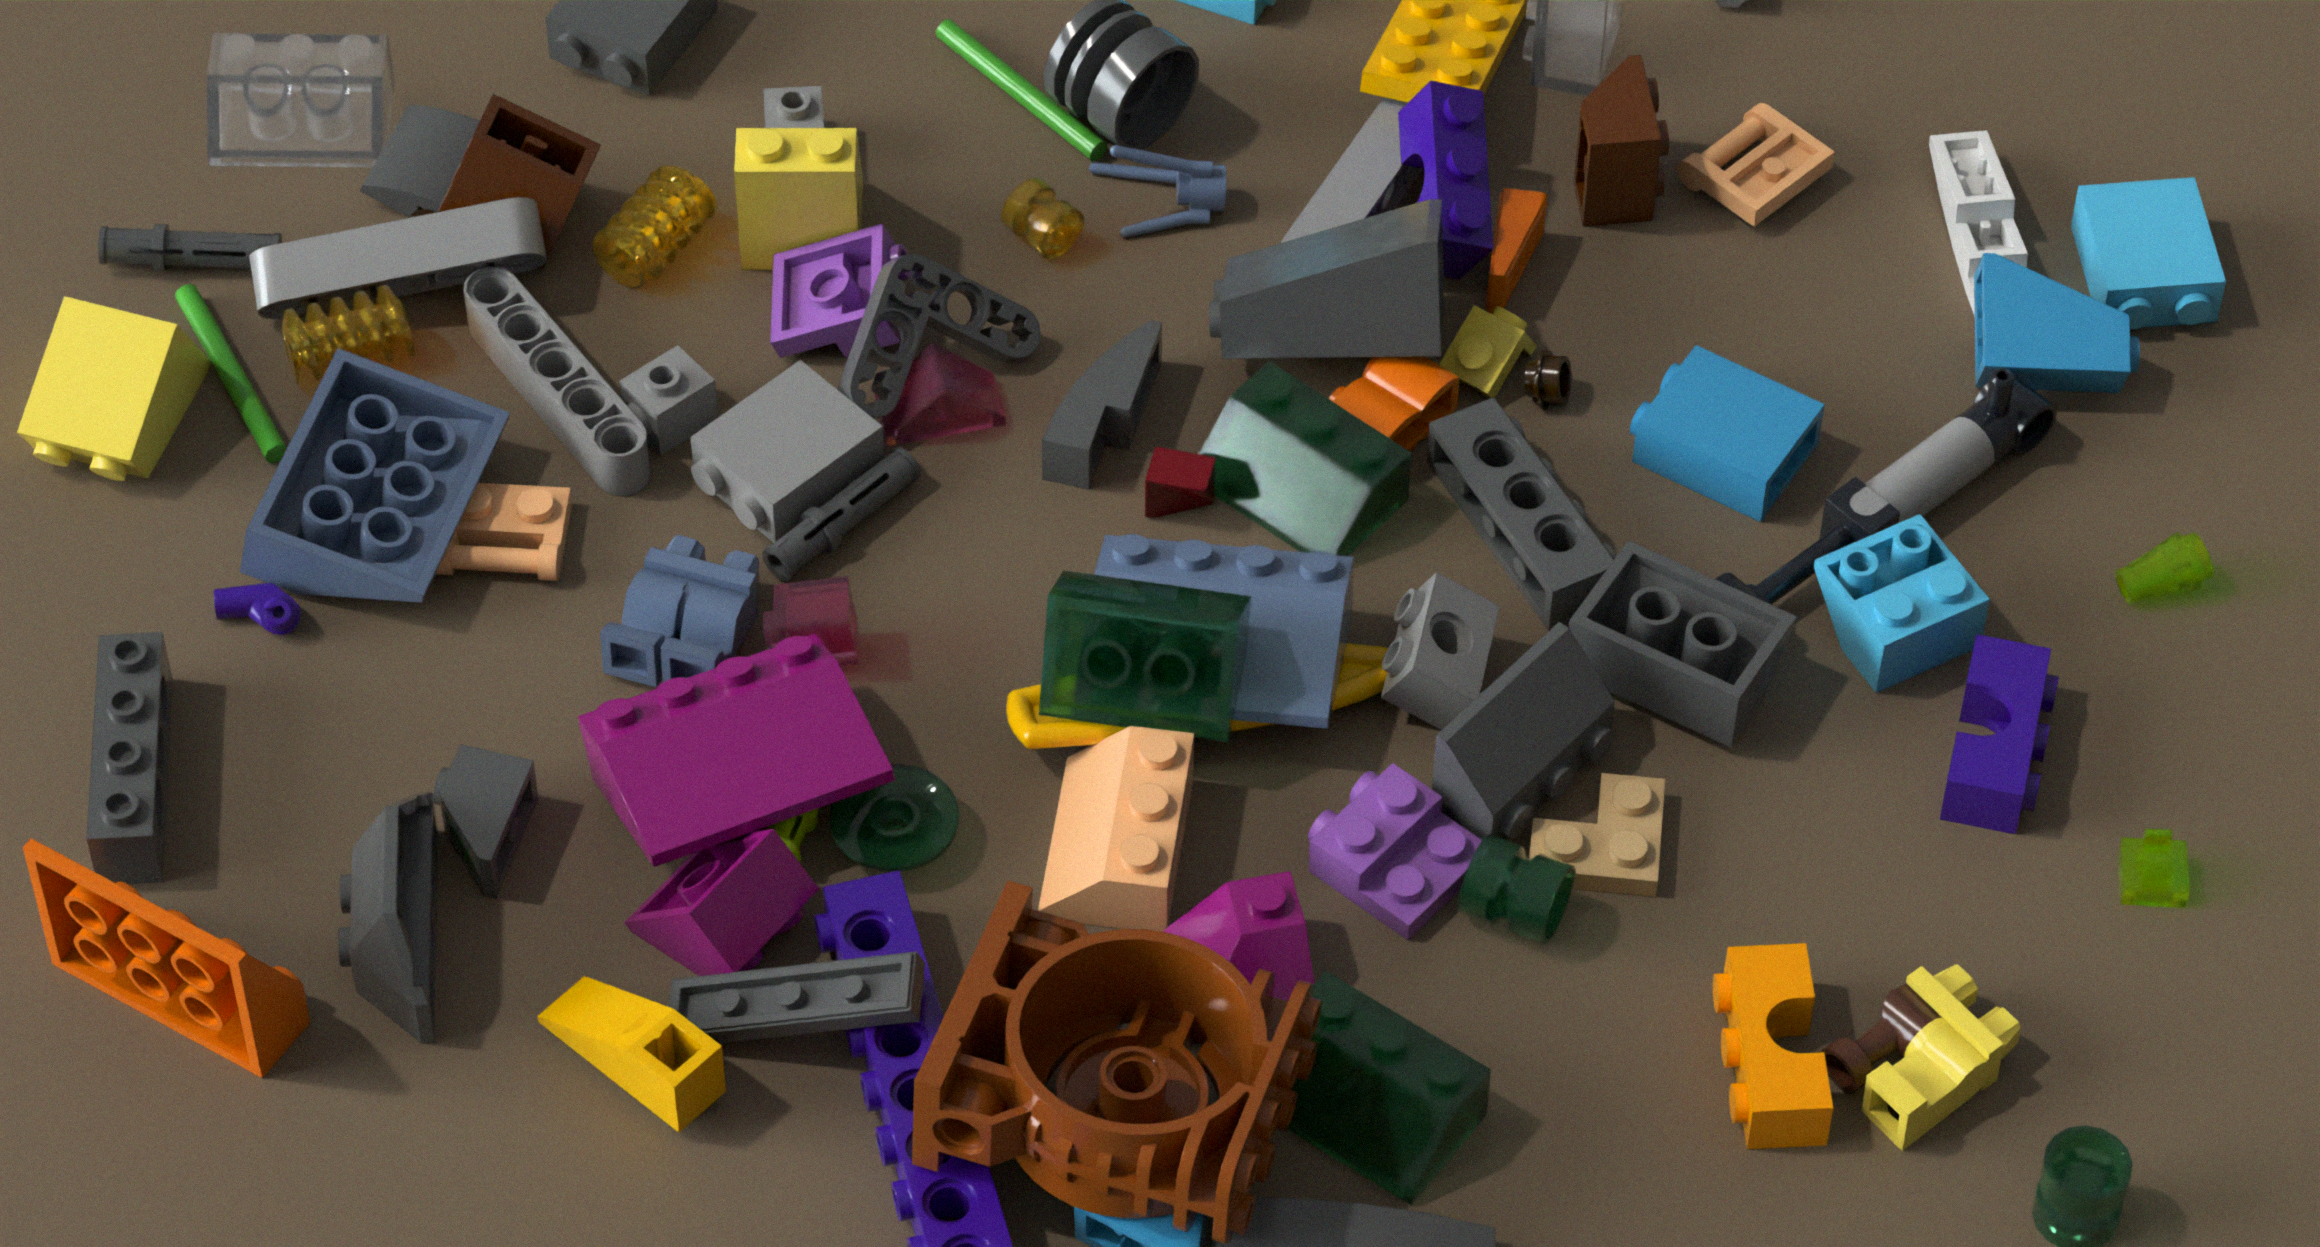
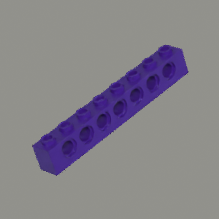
(878, 917)

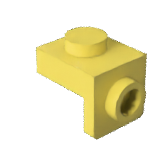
(1487, 349)

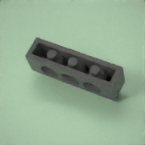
(1518, 509)
(130, 758)

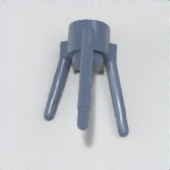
(1197, 185)

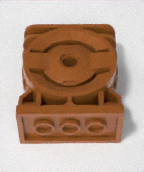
(1130, 1103)

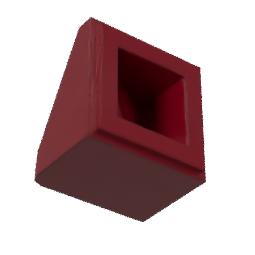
(1178, 482)

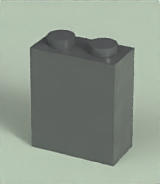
(625, 39)

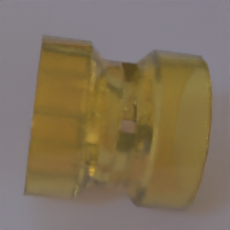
(1047, 222)

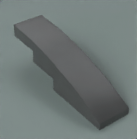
(1350, 1224)

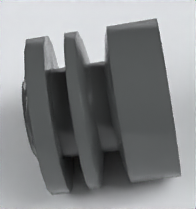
(1121, 73)

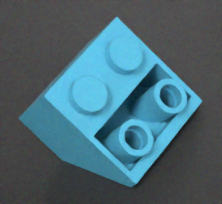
(1900, 602)

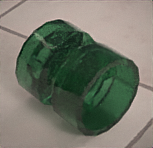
(1516, 889)
(2082, 1187)

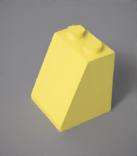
(795, 189)
(110, 390)

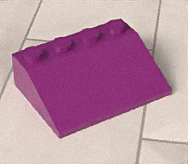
(733, 749)

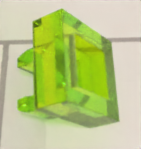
(2153, 870)

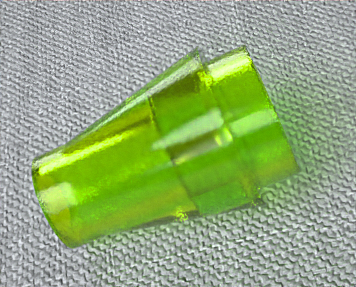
(2168, 568)

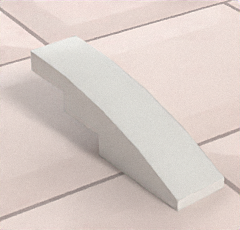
(1975, 202)

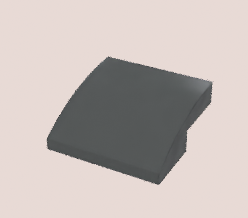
(420, 159)

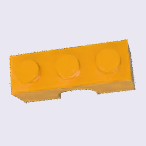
(1778, 1092)

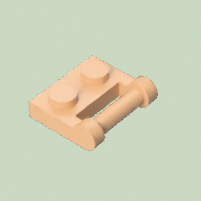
(1765, 176)
(511, 531)

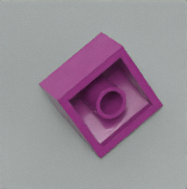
(726, 904)

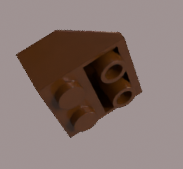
(1620, 148)
(524, 158)

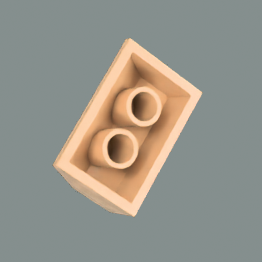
(1120, 830)

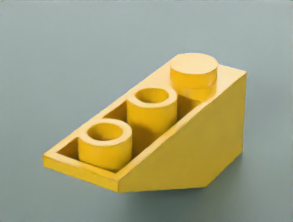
(641, 1048)

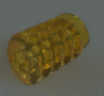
(654, 226)
(353, 331)

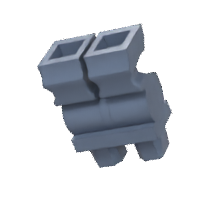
(687, 596)

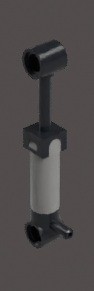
(2002, 419)

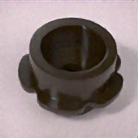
(1548, 379)

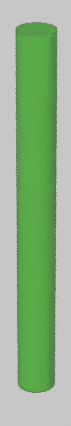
(1021, 90)
(231, 373)

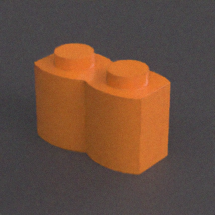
(1400, 397)

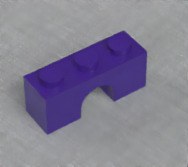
(1446, 137)
(1991, 772)

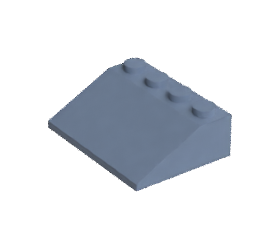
(371, 485)
(1295, 618)

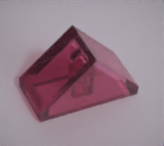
(943, 399)

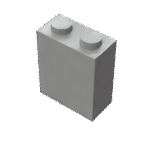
(785, 450)

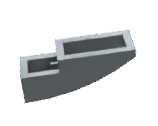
(1102, 408)

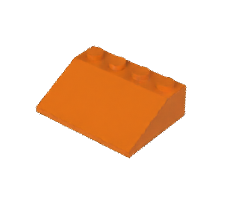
(165, 964)

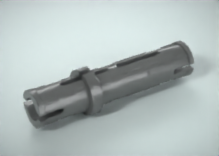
(180, 248)
(794, 552)

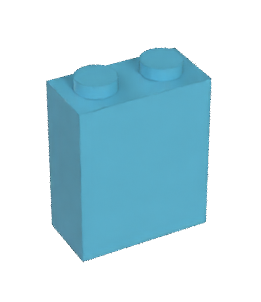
(2149, 251)

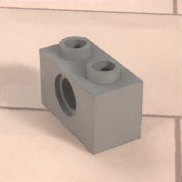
(1438, 650)

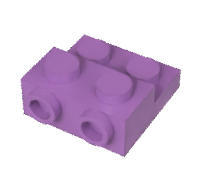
(826, 289)
(1392, 850)

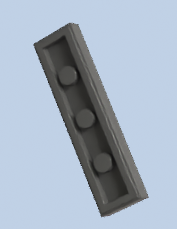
(803, 997)

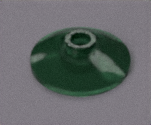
(913, 802)

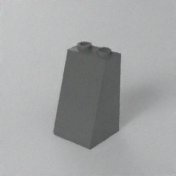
(1338, 291)

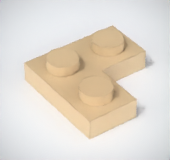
(1623, 846)

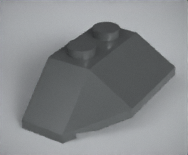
(395, 914)

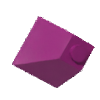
(1255, 927)

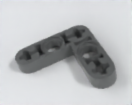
(911, 315)

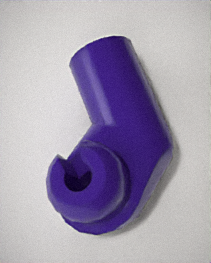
(262, 603)

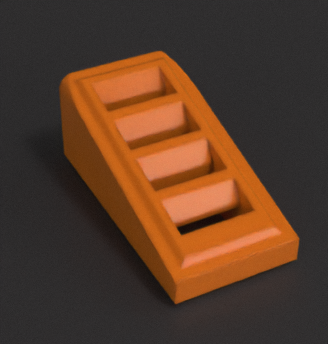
(1516, 236)

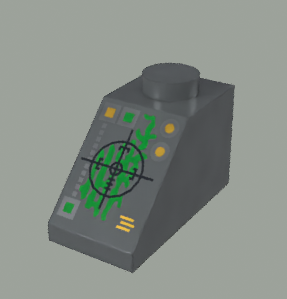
(486, 810)

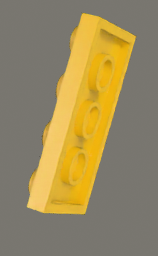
(1441, 43)

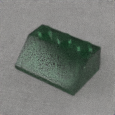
(1305, 465)
(1143, 654)
(1386, 1092)

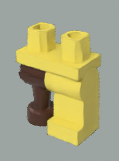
(1942, 1048)

